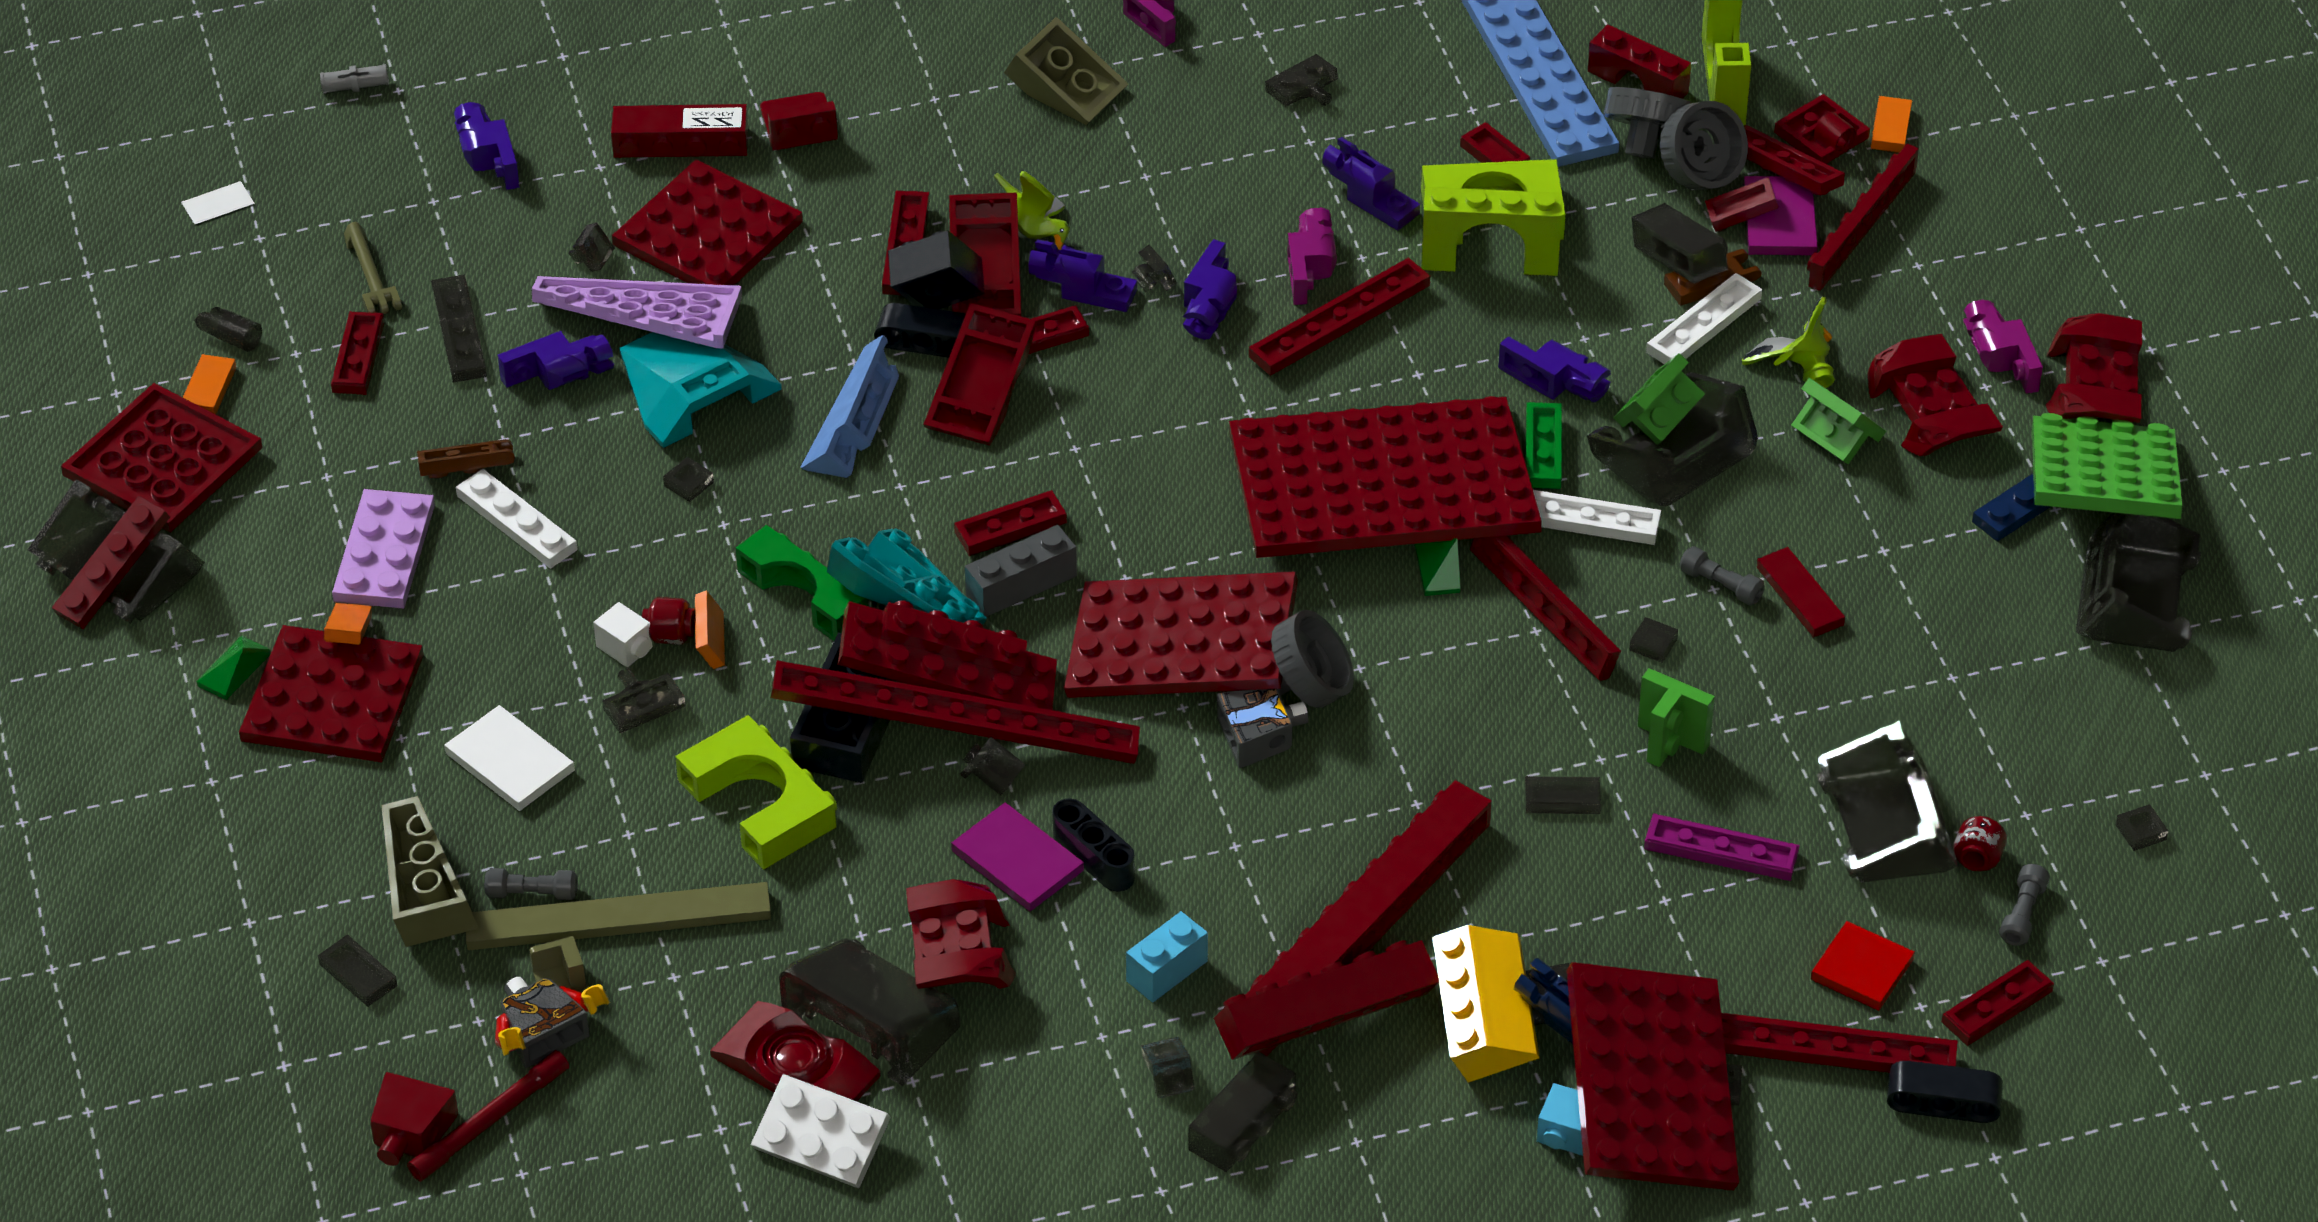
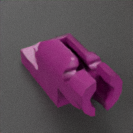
(1153, 17)
(1310, 252)
(2003, 344)

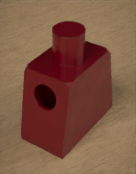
(410, 1116)

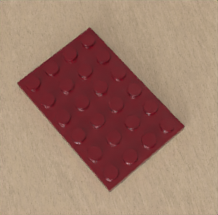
(1179, 634)
(1652, 1077)

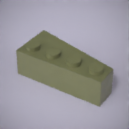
(421, 881)

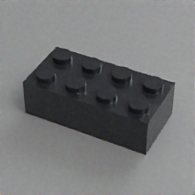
(837, 740)

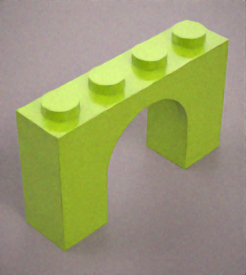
(1724, 57)
(1509, 175)
(1529, 213)
(749, 752)

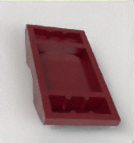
(990, 229)
(981, 374)
(778, 1042)

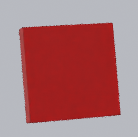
(1862, 965)

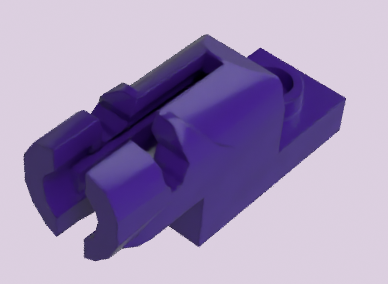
(486, 143)
(1370, 184)
(1081, 276)
(1209, 292)
(555, 360)
(1554, 369)

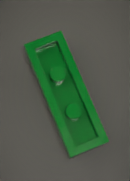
(1544, 444)

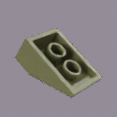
(1065, 73)

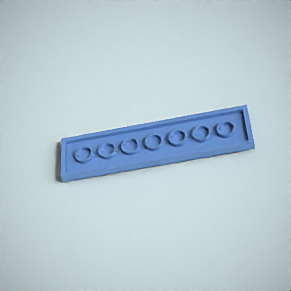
(1543, 79)

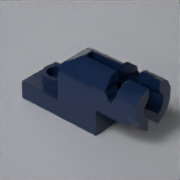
(1553, 1003)

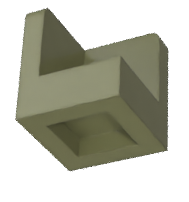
(559, 962)

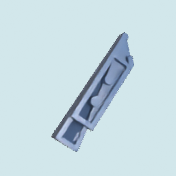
(854, 414)

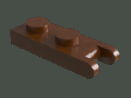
(1688, 292)
(465, 458)

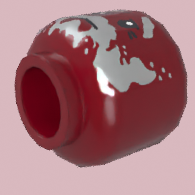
(670, 620)
(1980, 843)

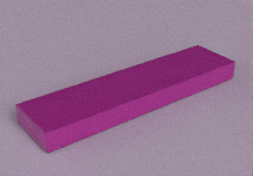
(1721, 847)

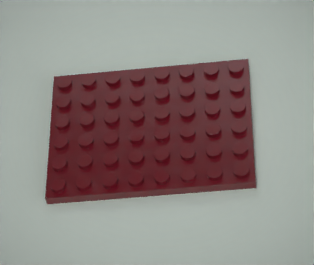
(1383, 477)

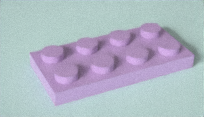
(383, 548)

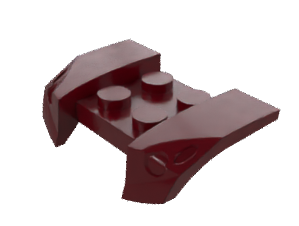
(2098, 368)
(1930, 393)
(955, 934)

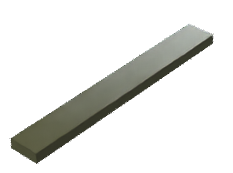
(620, 915)

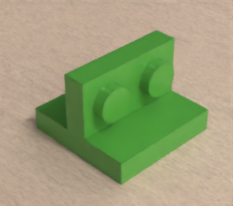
(1661, 401)
(1834, 423)
(1673, 716)

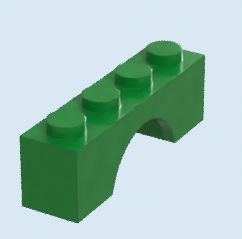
(773, 560)

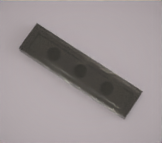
(458, 328)

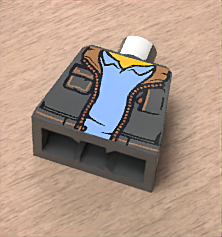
(1257, 723)

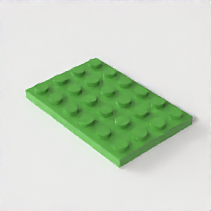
(2106, 466)

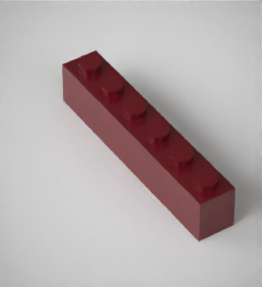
(1326, 999)

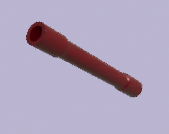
(440, 1152)

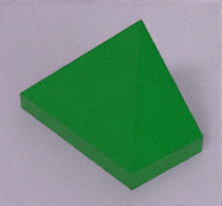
(1439, 567)
(233, 667)

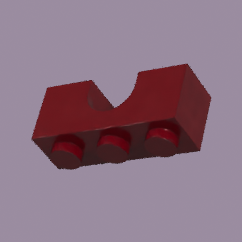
(1617, 52)

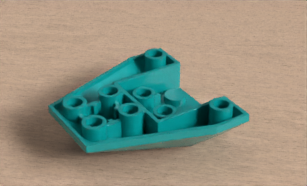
(682, 376)
(898, 571)

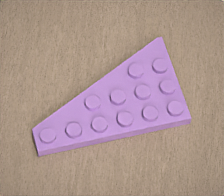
(673, 309)

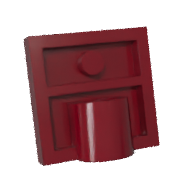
(1822, 129)

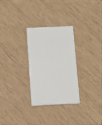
(217, 202)

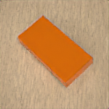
(1891, 124)
(210, 381)
(347, 623)
(709, 630)

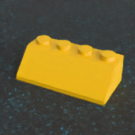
(1483, 1014)

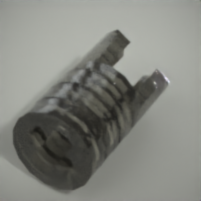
(230, 328)

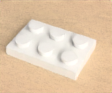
(820, 1131)

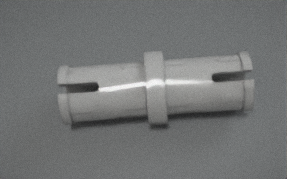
(354, 78)

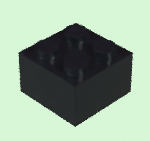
(936, 271)

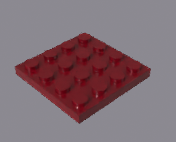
(707, 227)
(162, 453)
(331, 694)

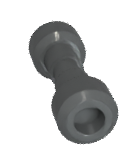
(1747, 588)
(2032, 882)
(500, 883)

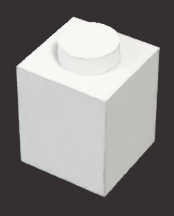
(622, 634)

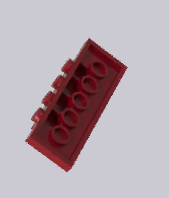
(945, 654)

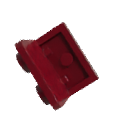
(799, 120)

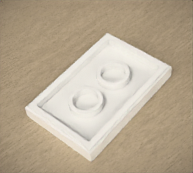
(509, 757)

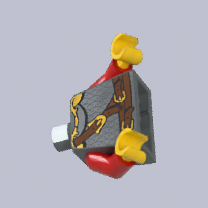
(544, 1018)

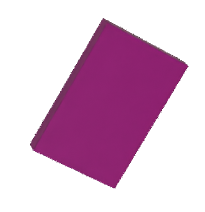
(1785, 229)
(1017, 856)

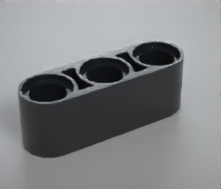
(919, 329)
(1095, 843)
(1945, 1091)

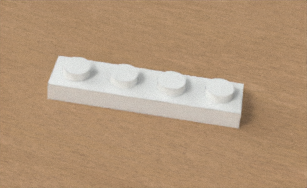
(1705, 319)
(1598, 517)
(516, 518)

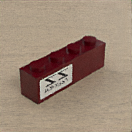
(679, 130)

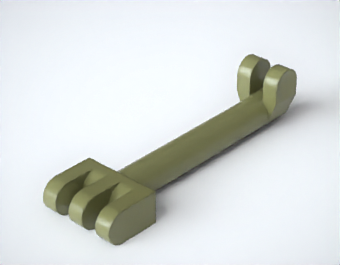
(356, 238)

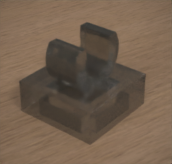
(592, 248)
(1153, 271)

